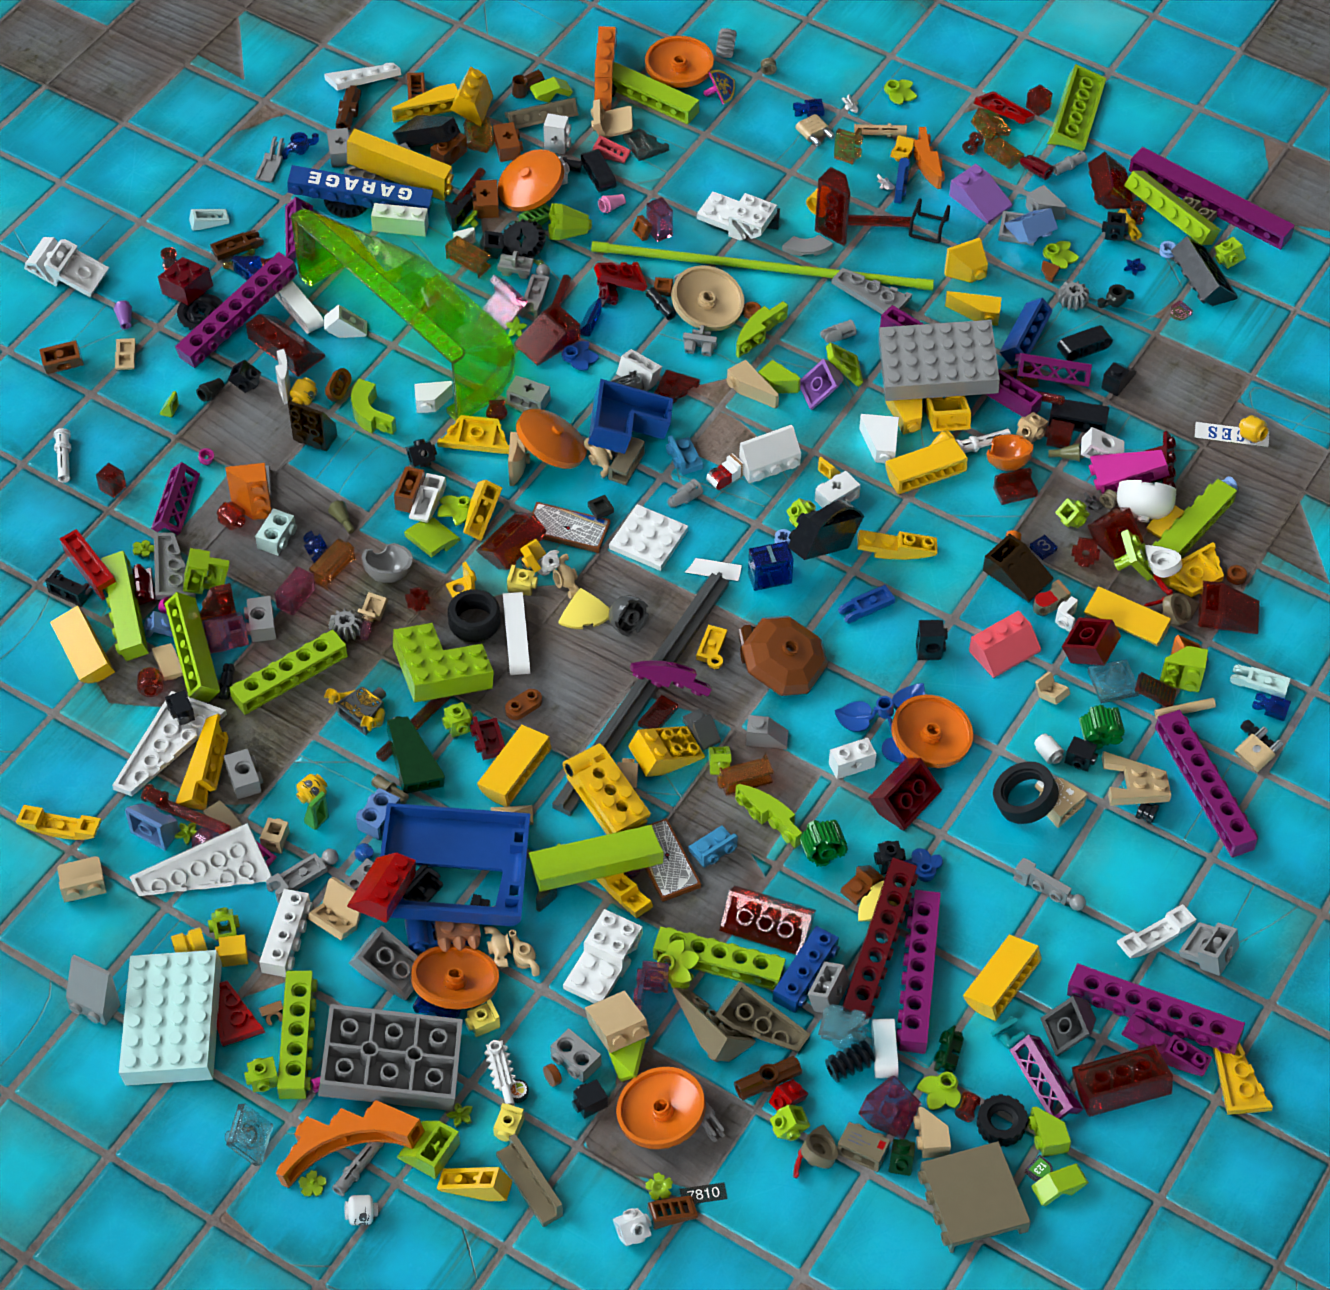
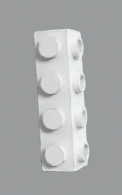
(286, 933)

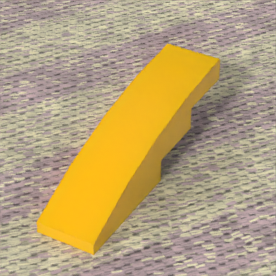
(626, 893)

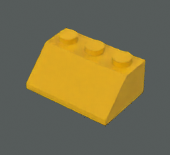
(473, 97)

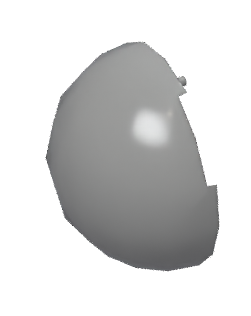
(388, 565)

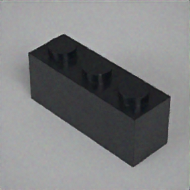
(1081, 414)

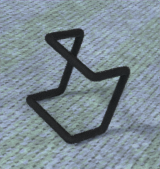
(917, 210)

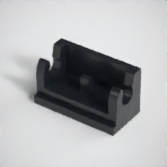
(68, 589)
(424, 885)

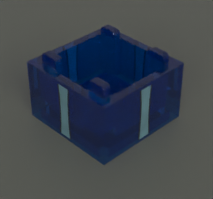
(770, 565)

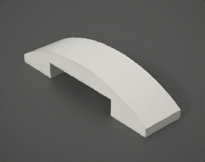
(1158, 934)

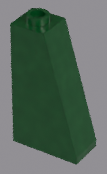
(412, 758)

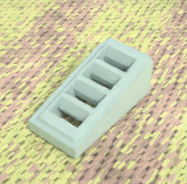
(207, 218)

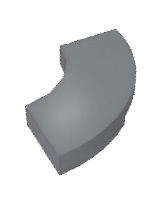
(799, 246)

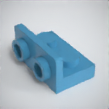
(684, 455)
(713, 846)

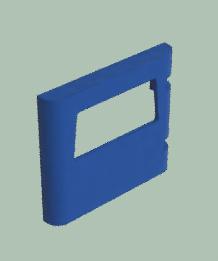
(461, 841)

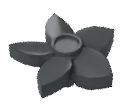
(1093, 503)

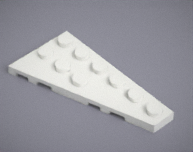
(162, 745)
(219, 862)

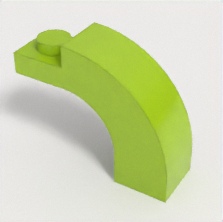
(368, 418)

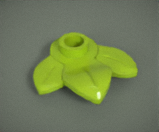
(899, 91)
(1060, 254)
(455, 507)
(681, 961)
(939, 1093)

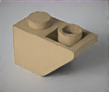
(933, 1135)

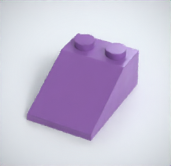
(979, 194)

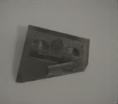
(644, 145)

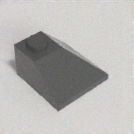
(1068, 1024)

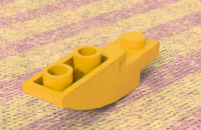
(902, 546)

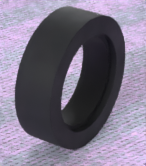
(1038, 808)

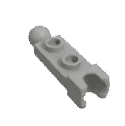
(536, 291)
(301, 873)
(1029, 875)

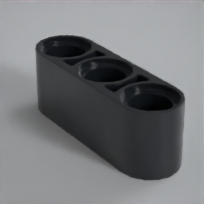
(598, 170)
(1084, 343)

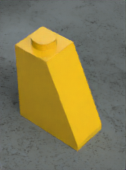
(909, 414)

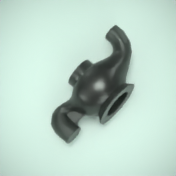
(1116, 296)

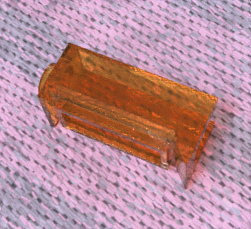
(468, 255)
(332, 562)
(751, 773)

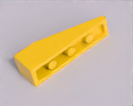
(429, 103)

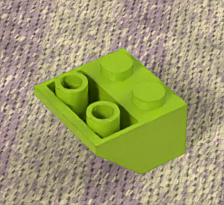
(1185, 668)
(432, 1148)

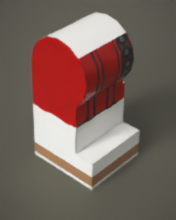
(726, 472)

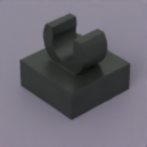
(600, 507)

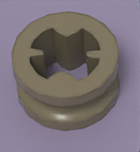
(769, 69)
(1109, 499)

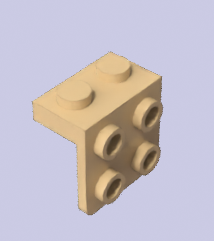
(611, 122)
(81, 879)
(333, 913)

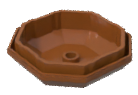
(778, 667)

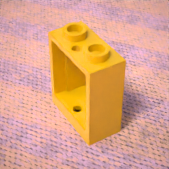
(948, 413)

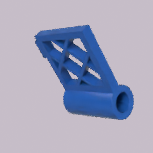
(421, 935)

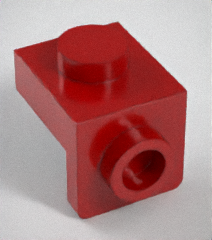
(787, 1093)

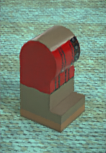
(1050, 601)

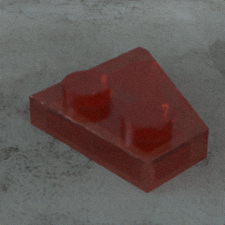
(675, 385)
(218, 602)

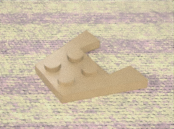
(1143, 782)

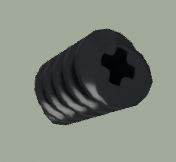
(849, 1059)

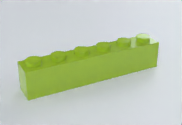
(655, 94)
(1172, 207)
(1198, 518)
(125, 608)
(192, 647)

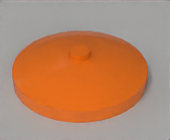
(679, 61)
(530, 180)
(551, 438)
(932, 730)
(455, 977)
(661, 1107)

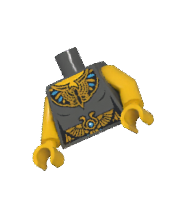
(359, 707)

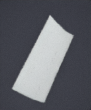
(706, 567)

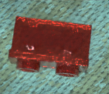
(1014, 486)

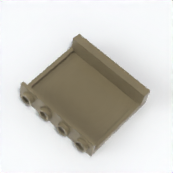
(973, 1195)

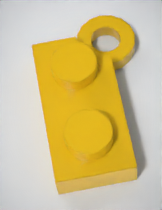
(711, 646)

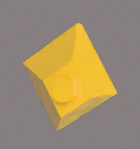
(966, 261)

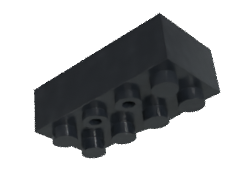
(825, 530)

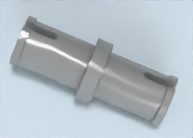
(1069, 163)

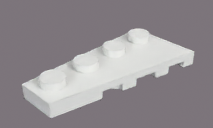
(355, 77)

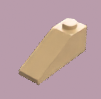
(751, 384)

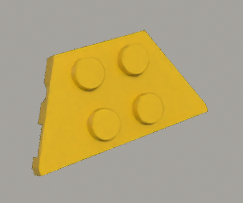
(476, 435)
(1195, 568)

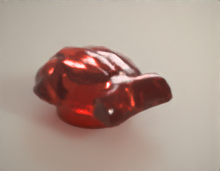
(496, 409)

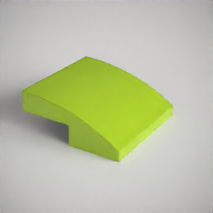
(431, 536)

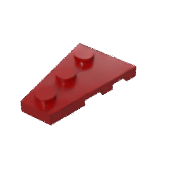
(1004, 107)
(621, 275)
(234, 1019)

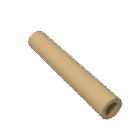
(1187, 707)

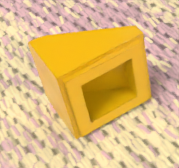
(827, 469)

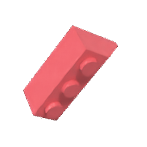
(1005, 644)

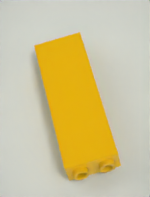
(399, 164)

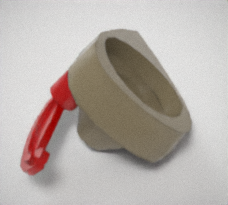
(1177, 607)
(817, 1149)

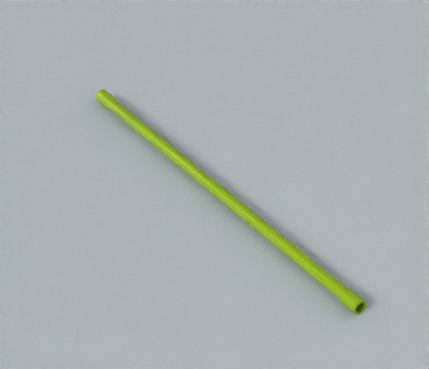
(604, 247)

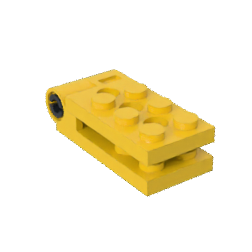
(605, 790)

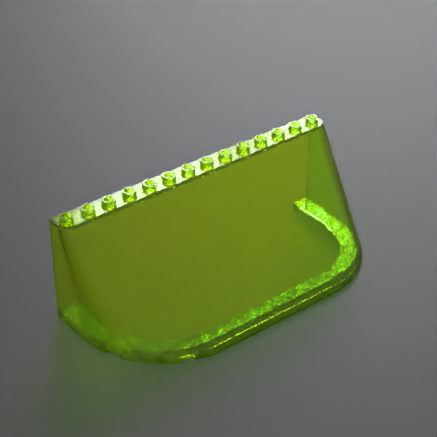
(421, 296)

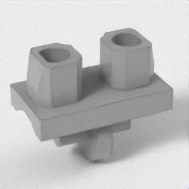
(515, 264)
(700, 339)

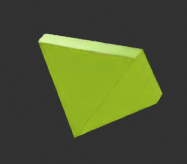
(627, 1060)

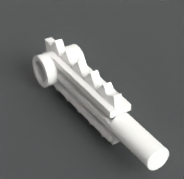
(501, 1069)

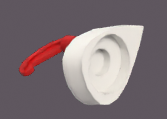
(1163, 563)

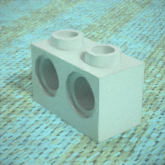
(276, 532)

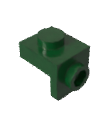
(902, 1157)

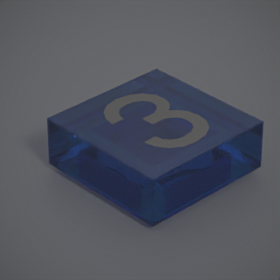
(1043, 547)

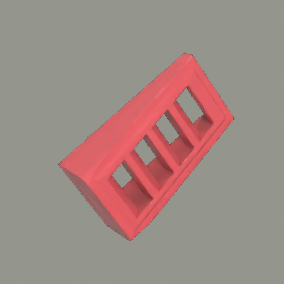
(608, 148)

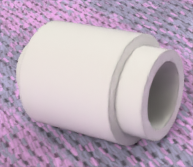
(1049, 749)

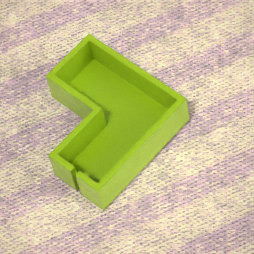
(439, 672)

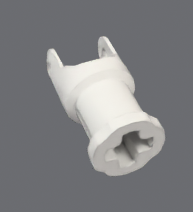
(548, 562)

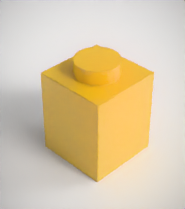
(232, 950)

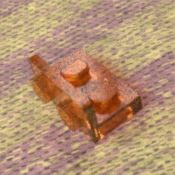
(989, 124)
(1002, 152)

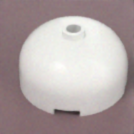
(1146, 499)

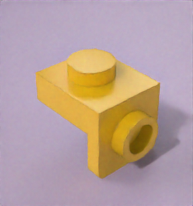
(903, 148)
(532, 552)

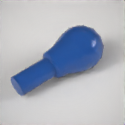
(363, 851)

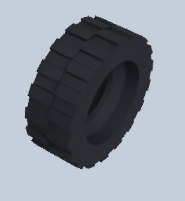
(1006, 1104)

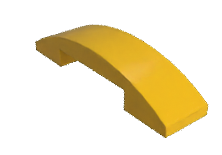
(56, 825)

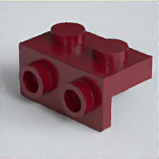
(488, 737)

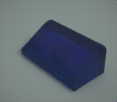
(591, 318)

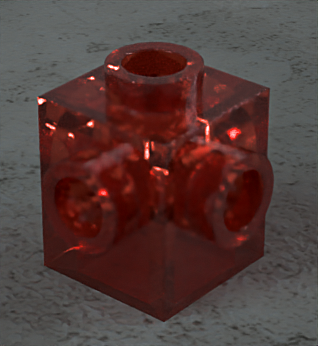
(1039, 100)
(1089, 545)

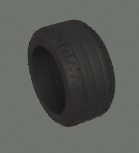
(474, 600)

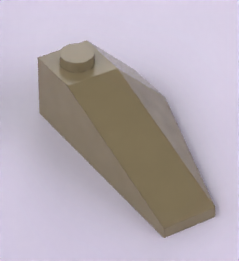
(754, 1016)
(713, 1035)

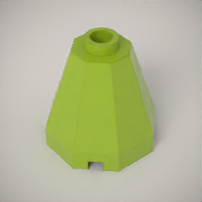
(567, 222)

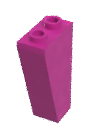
(1119, 467)

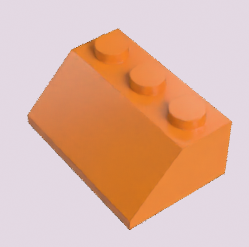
(250, 489)

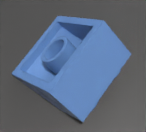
(1032, 225)
(152, 825)

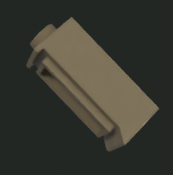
(625, 464)

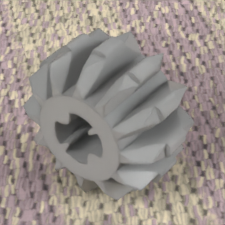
(726, 43)
(1073, 295)
(346, 624)

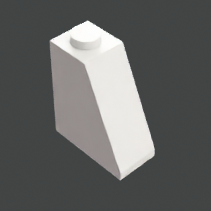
(880, 435)

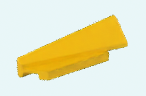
(204, 765)

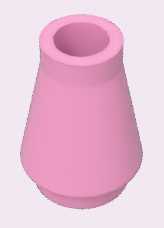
(611, 202)

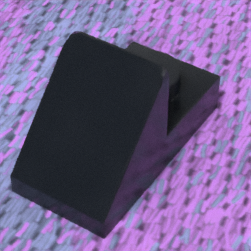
(457, 213)

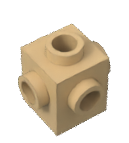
(1032, 427)

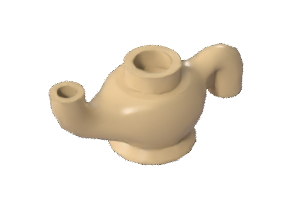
(599, 456)
(565, 576)
(498, 946)
(524, 954)

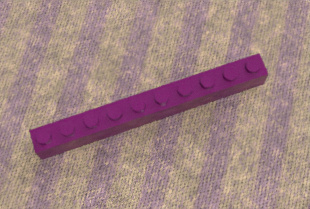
(1227, 204)
(1011, 393)

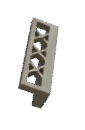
(537, 114)
(530, 1181)

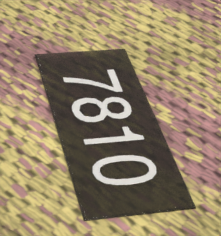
(705, 1193)

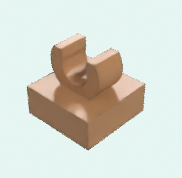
(270, 1010)

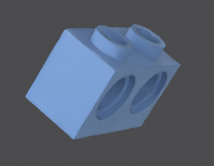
(375, 812)

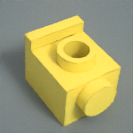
(521, 580)
(482, 1019)
(514, 1119)

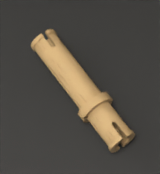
(889, 130)

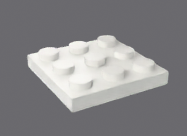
(648, 537)

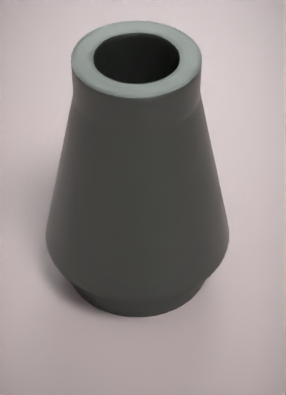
(209, 389)

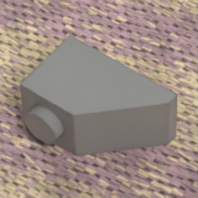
(1042, 199)
(765, 733)

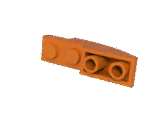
(927, 159)

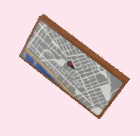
(572, 527)
(676, 873)

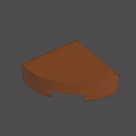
(1049, 270)

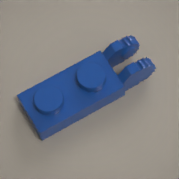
(902, 178)
(867, 603)

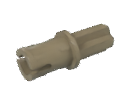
(391, 787)

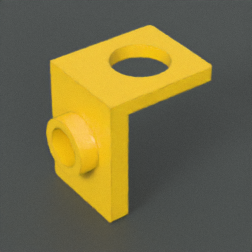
(468, 580)

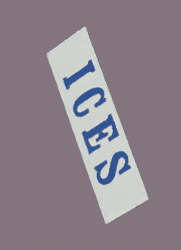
(1224, 433)

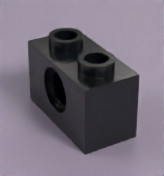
(931, 639)

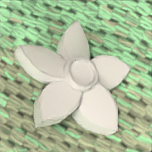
(851, 104)
(885, 183)

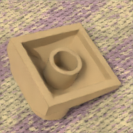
(517, 459)

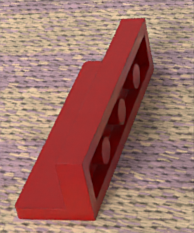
(87, 562)

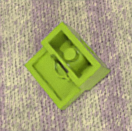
(197, 567)

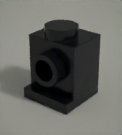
(180, 707)

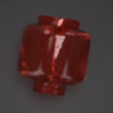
(231, 515)
(150, 682)

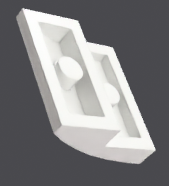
(283, 376)

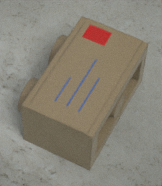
(863, 1146)

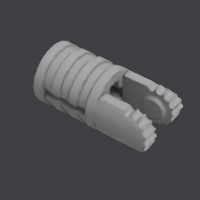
(839, 331)
(682, 494)

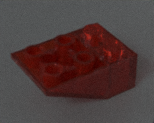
(548, 334)
(1227, 608)

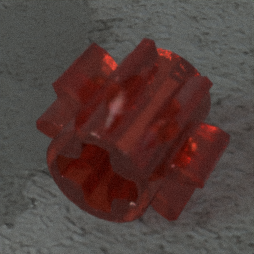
(417, 599)

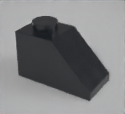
(1117, 378)

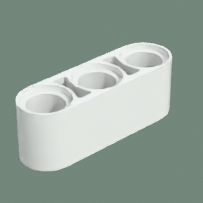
(884, 1048)

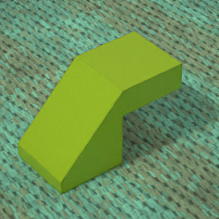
(548, 88)
(1059, 1182)

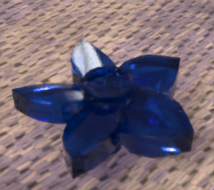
(1135, 266)

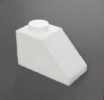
(344, 323)
(432, 395)

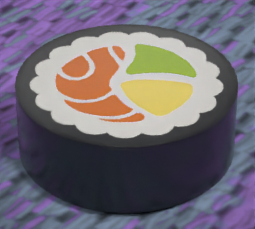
(520, 1091)

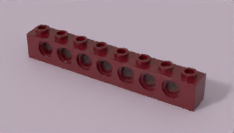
(899, 872)

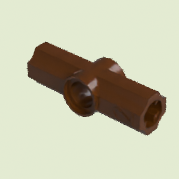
(348, 108)
(756, 1083)

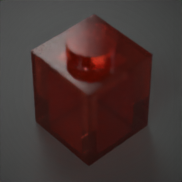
(1059, 434)
(111, 480)

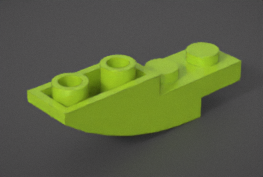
(756, 327)
(767, 808)

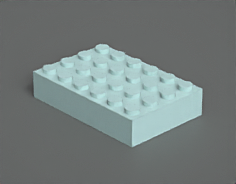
(170, 1018)

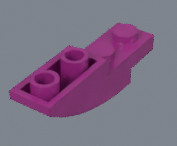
(663, 672)
(1173, 1049)

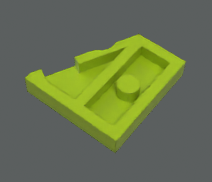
(845, 362)

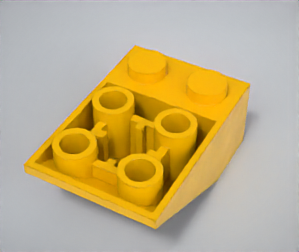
(664, 749)

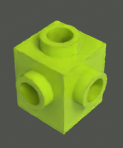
(1229, 252)
(798, 507)
(1073, 513)
(457, 719)
(223, 930)
(261, 1074)
(789, 1122)

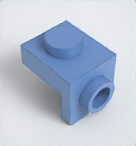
(157, 623)

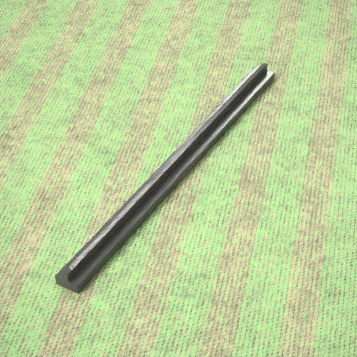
(643, 689)

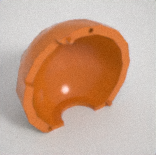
(1009, 452)

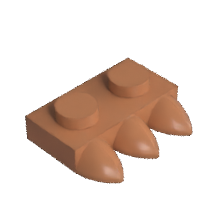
(457, 934)

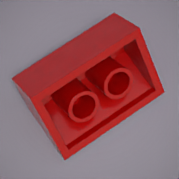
(384, 886)

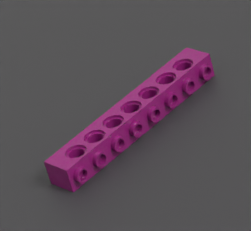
(236, 310)
(1178, 737)
(1167, 1007)
(916, 1039)

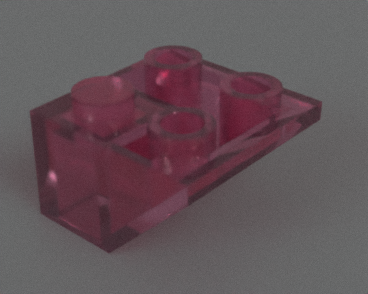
(225, 632)
(890, 1108)

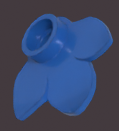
(579, 355)
(926, 864)

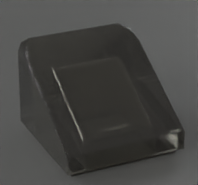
(545, 898)

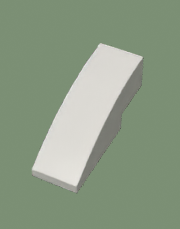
(428, 498)

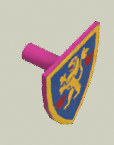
(723, 85)

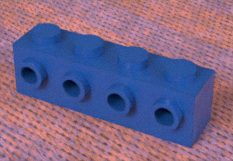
(1026, 330)
(798, 979)

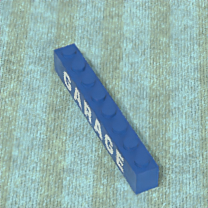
(355, 189)

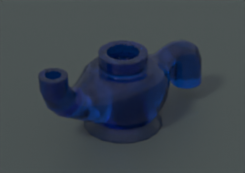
(300, 144)
(315, 545)

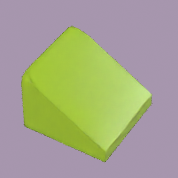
(170, 405)

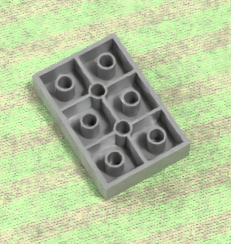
(938, 360)
(391, 1057)

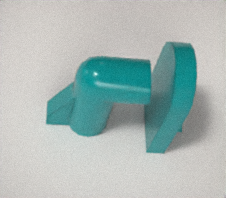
(1008, 1042)

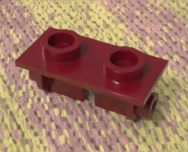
(607, 293)
(143, 584)

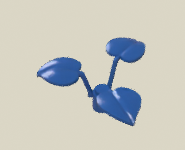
(857, 714)

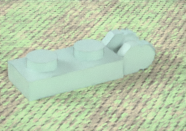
(1260, 680)

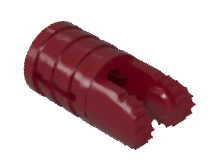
(1037, 166)

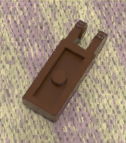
(236, 244)

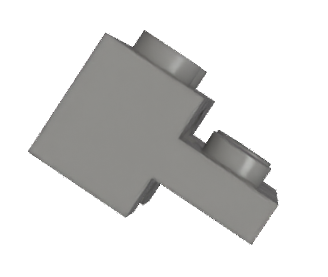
(1211, 946)

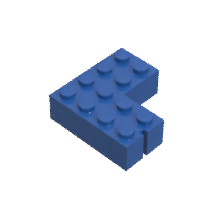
(627, 409)

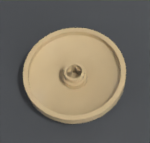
(707, 298)

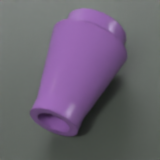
(123, 313)

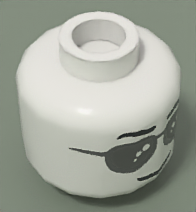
(360, 1210)

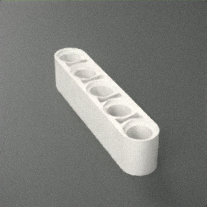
(300, 307)
(516, 633)

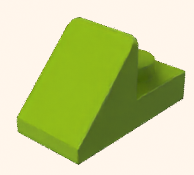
(719, 758)

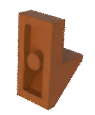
(861, 883)

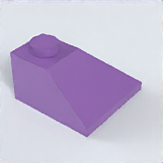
(820, 382)

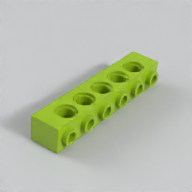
(302, 665)
(728, 965)
(288, 1085)

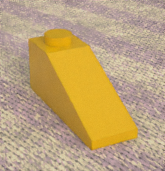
(975, 306)
(481, 508)
(476, 1183)

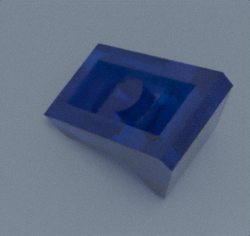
(246, 265)

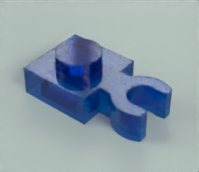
(810, 107)
(1275, 706)

